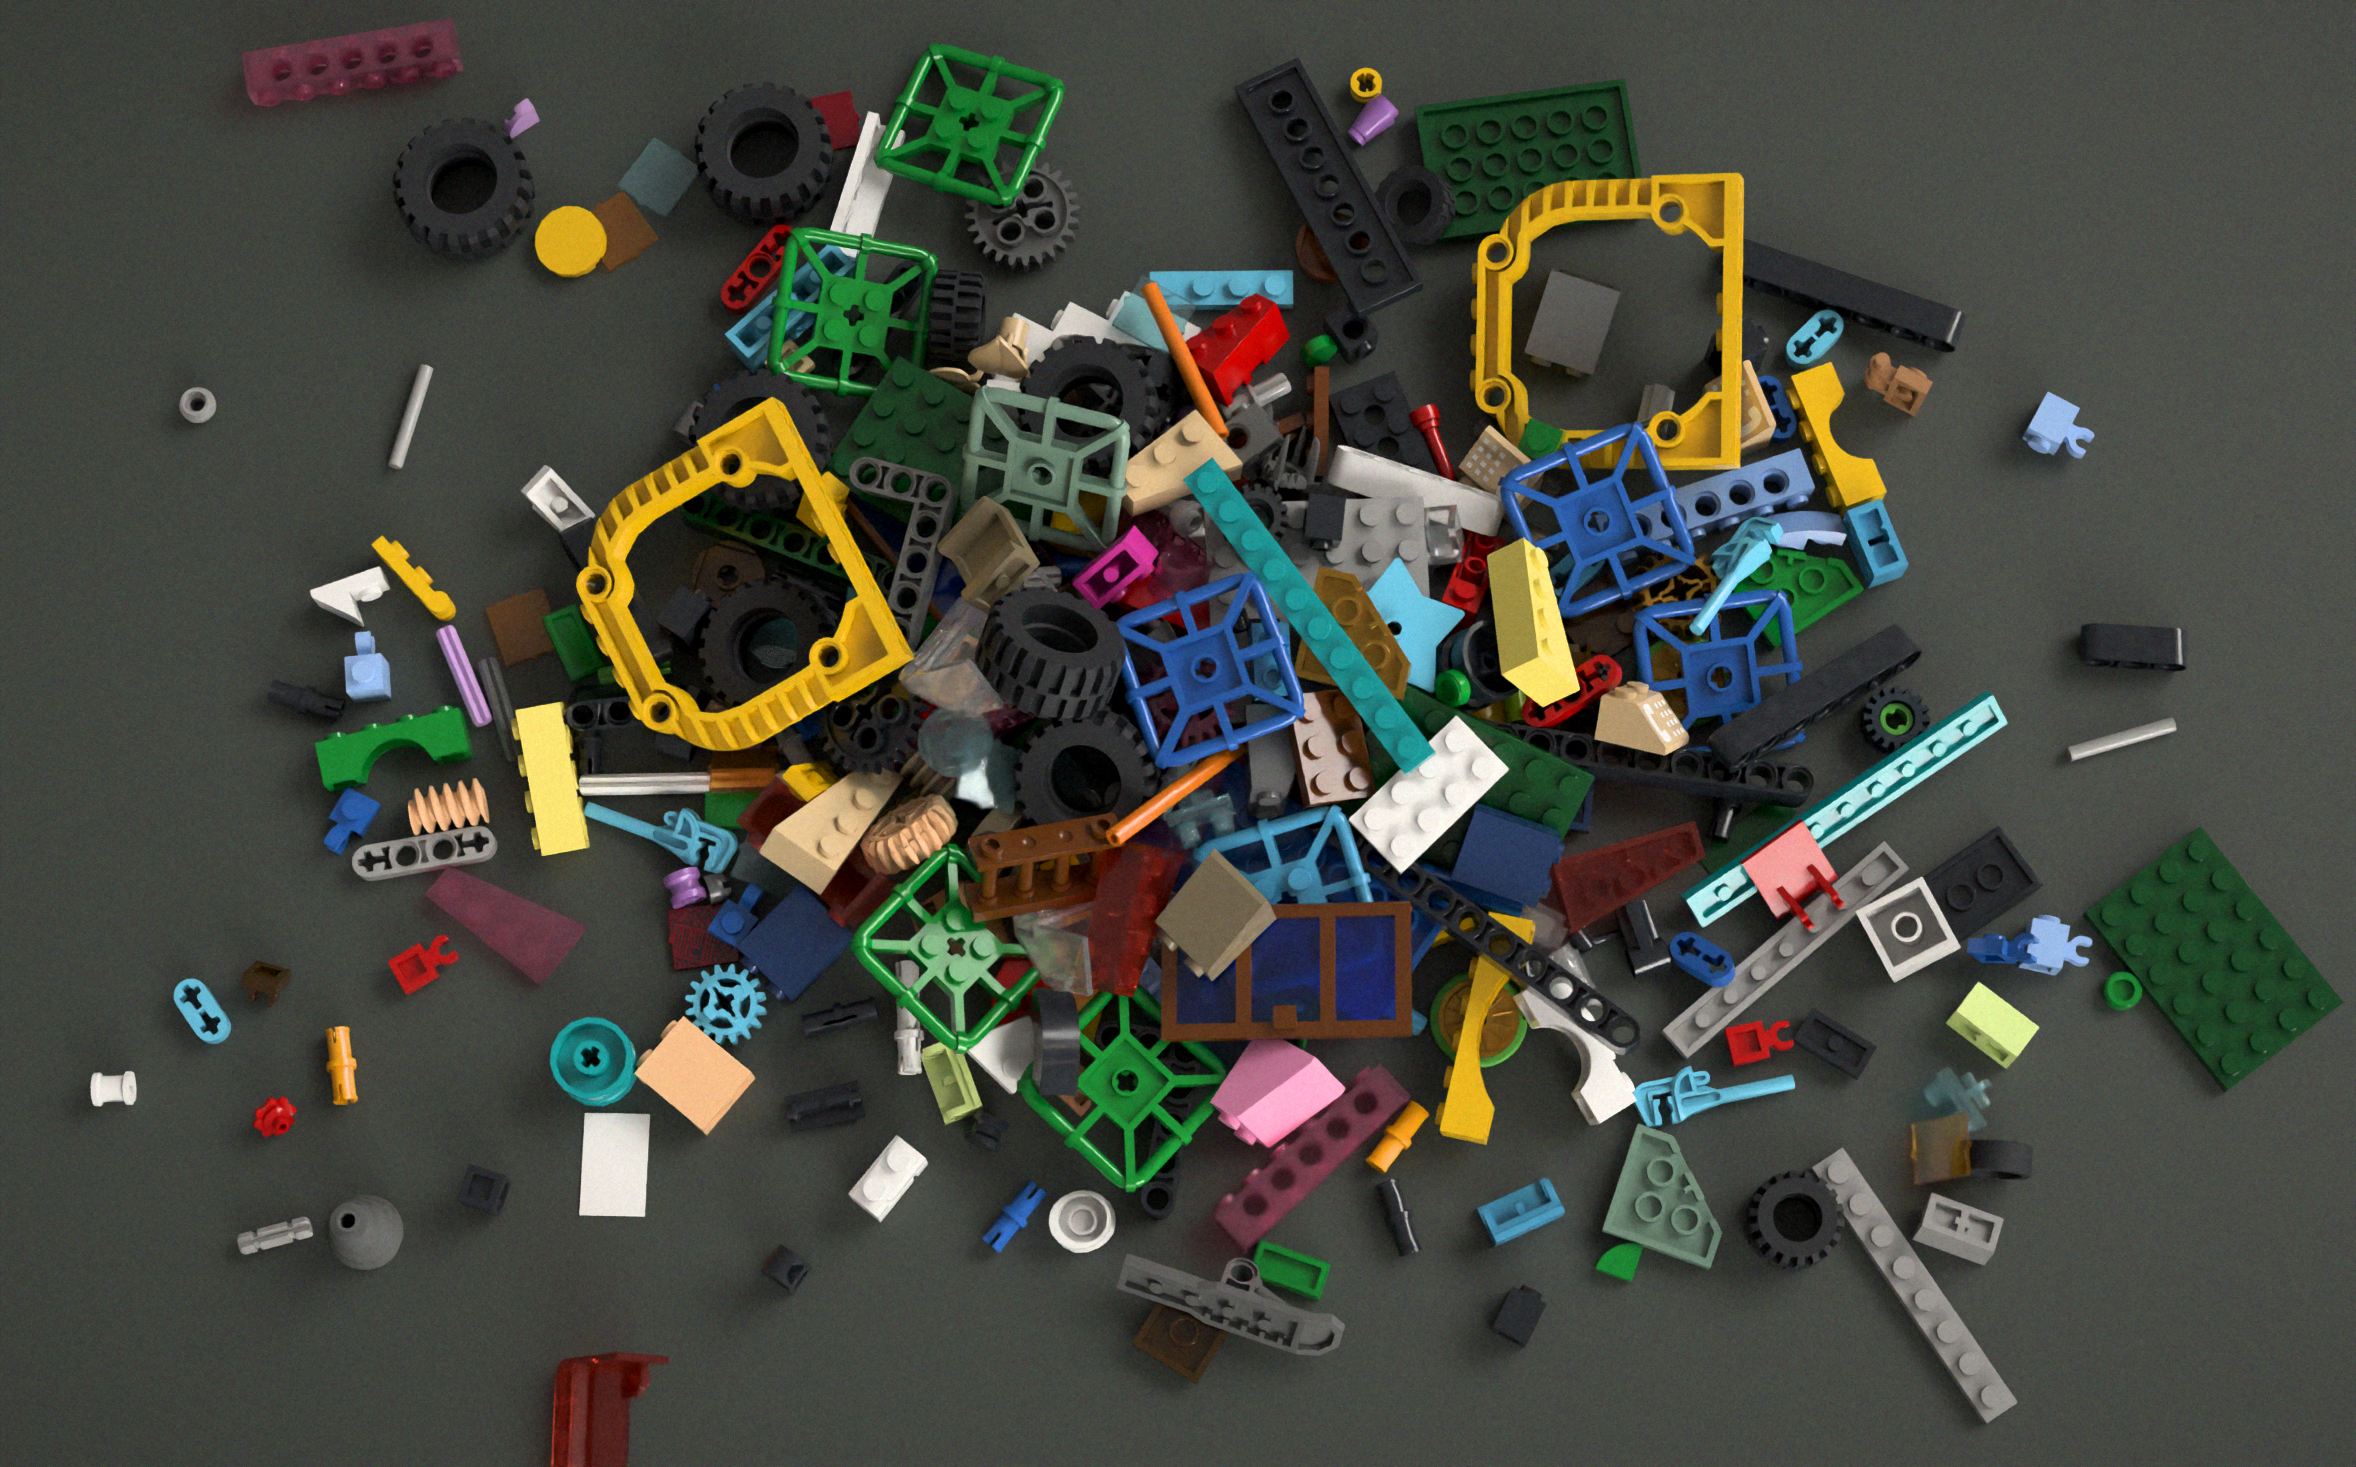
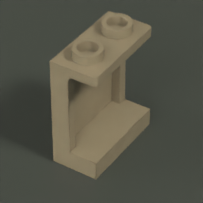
(988, 553)

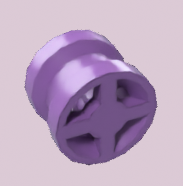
(685, 887)

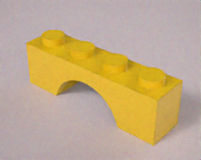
(1849, 478)

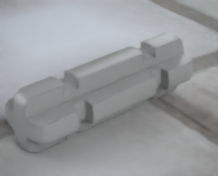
(275, 1235)

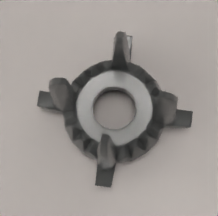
(1292, 474)

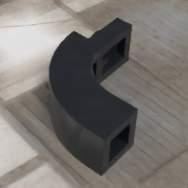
(1055, 1040)

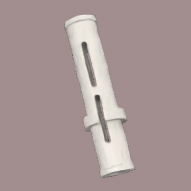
(908, 1027)

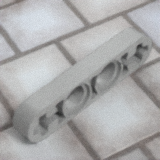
(424, 848)

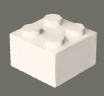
(1908, 929)

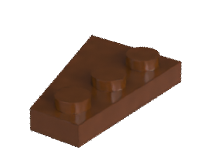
(1318, 418)

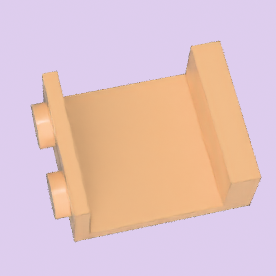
(694, 1074)

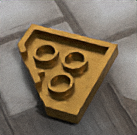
(1363, 625)

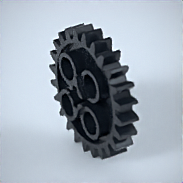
(893, 734)

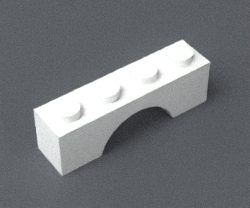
(1601, 1086)

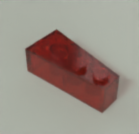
(1613, 875)
(1127, 902)

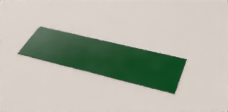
(1746, 834)

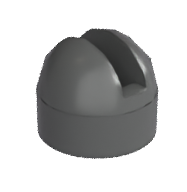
(714, 888)

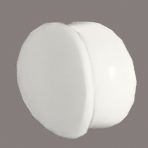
(1082, 1221)

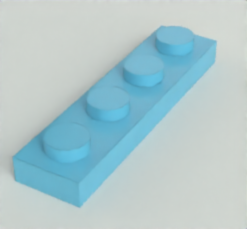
(1228, 288)

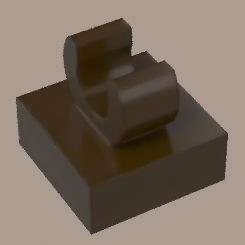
(266, 979)

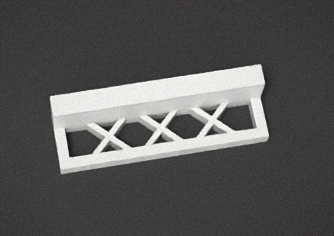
(865, 185)

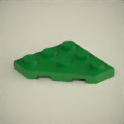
(1811, 584)

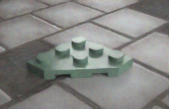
(1661, 1202)

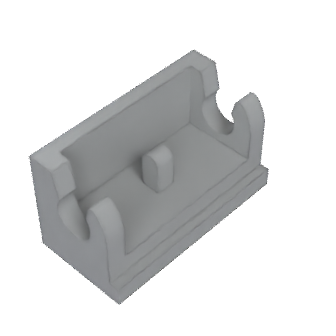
(1958, 1229)

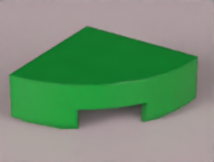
(1621, 1261)

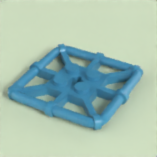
(1301, 876)

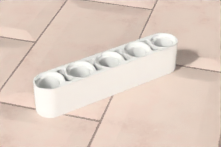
(1385, 478)

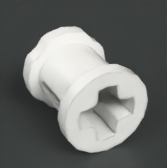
(113, 1088)

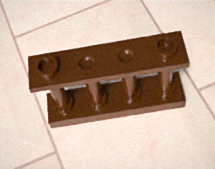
(1041, 889)

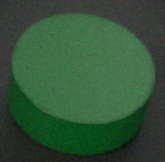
(1318, 350)
(1452, 688)
(2121, 991)

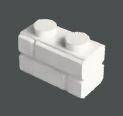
(888, 1178)

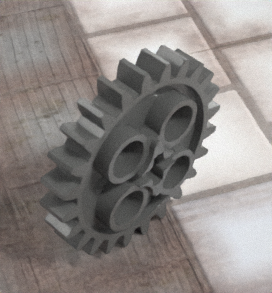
(1033, 242)

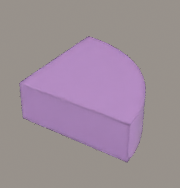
(522, 120)

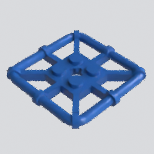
(1607, 498)
(1733, 655)
(1228, 681)

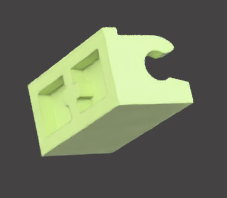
(1992, 1025)
(951, 1083)

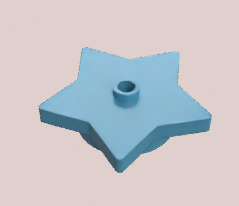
(1419, 618)

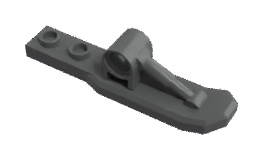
(1234, 1304)

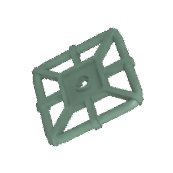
(1061, 458)

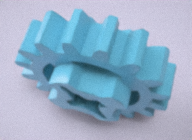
(737, 996)

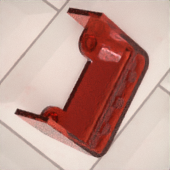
(854, 888)
(594, 1407)

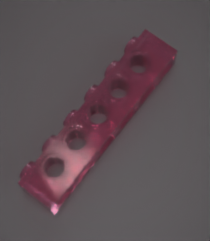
(335, 54)
(1248, 1229)

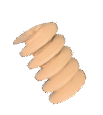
(448, 806)

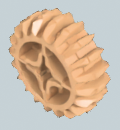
(909, 834)

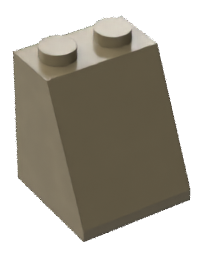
(1214, 917)

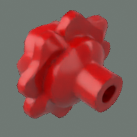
(274, 1116)

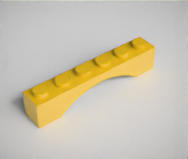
(1468, 1107)

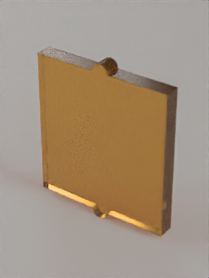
(625, 230)
(520, 627)
(743, 770)
(1941, 1149)

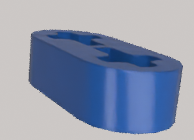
(1781, 407)
(1706, 953)

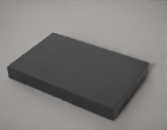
(1981, 883)

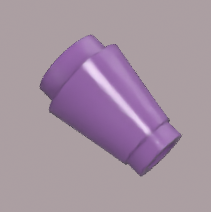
(1373, 120)

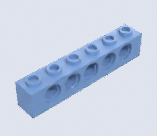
(1784, 469)

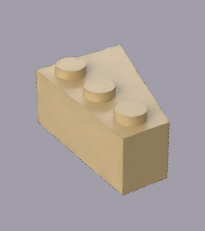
(1158, 471)

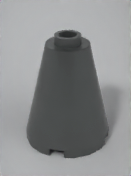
(365, 1232)

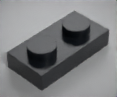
(1834, 1044)

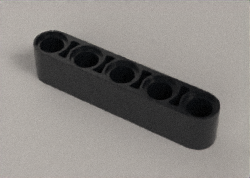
(575, 543)

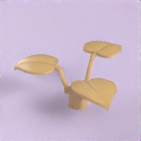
(1002, 356)

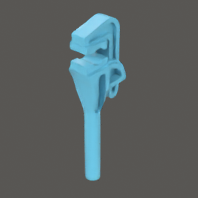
(1736, 561)
(681, 835)
(1691, 1095)

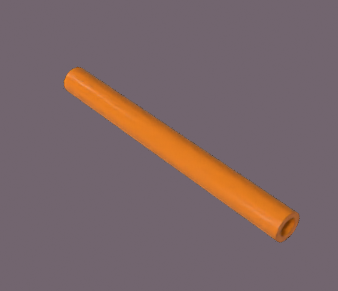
(1183, 358)
(1171, 795)

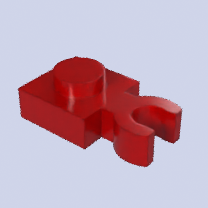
(417, 967)
(1751, 1043)

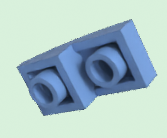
(1815, 525)

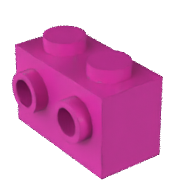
(1115, 568)

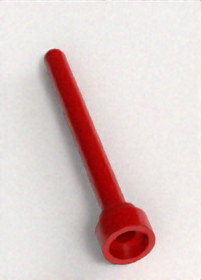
(1426, 420)

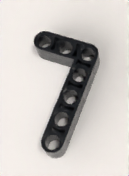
(1177, 1108)

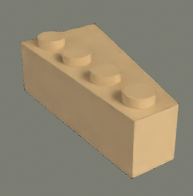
(827, 829)

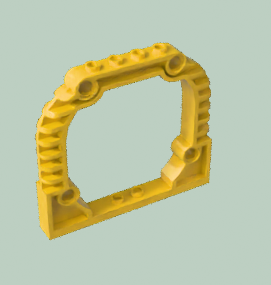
(1709, 208)
(866, 637)

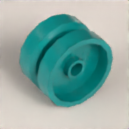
(582, 1043)

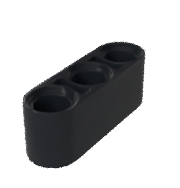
(2133, 647)
(603, 713)

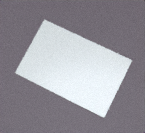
(614, 1164)

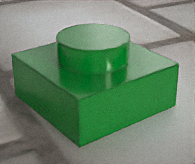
(1540, 439)

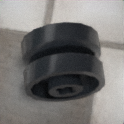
(1477, 657)

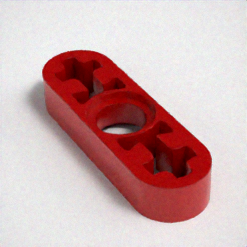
(736, 283)
(1591, 671)

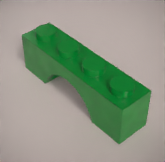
(349, 758)

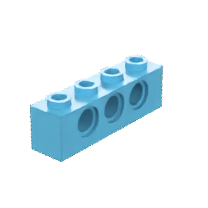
(751, 335)

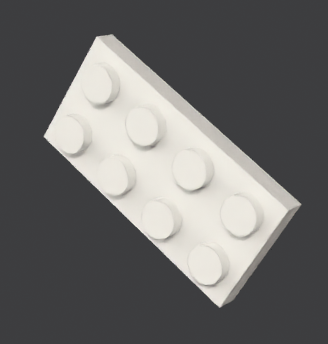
(1420, 807)

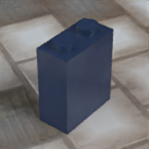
(1507, 855)
(794, 945)

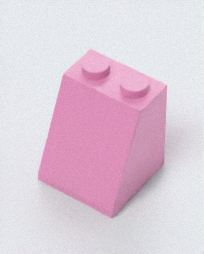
(1273, 1091)

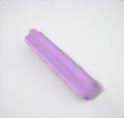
(464, 676)

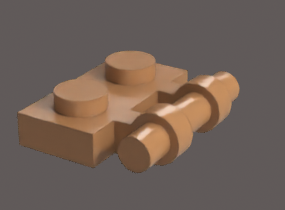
(1902, 386)

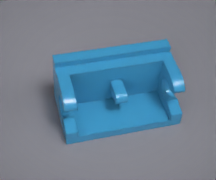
(1521, 1211)

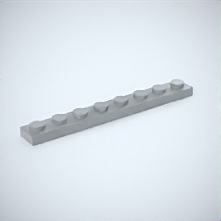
(1784, 952)
(1915, 1288)

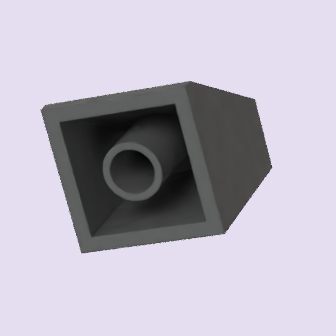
(1572, 321)
(1267, 766)

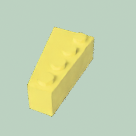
(1529, 624)
(550, 778)

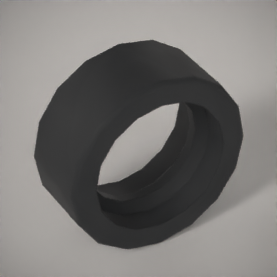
(2000, 1159)

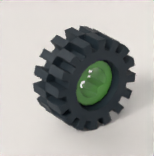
(1884, 705)

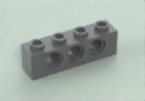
(1261, 433)

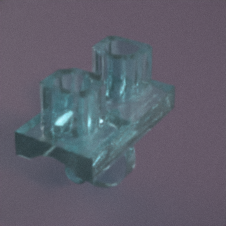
(1198, 810)
(1948, 1086)

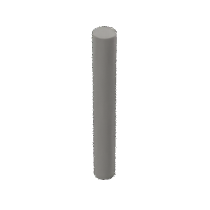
(410, 416)
(2121, 739)

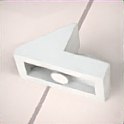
(555, 500)
(342, 595)

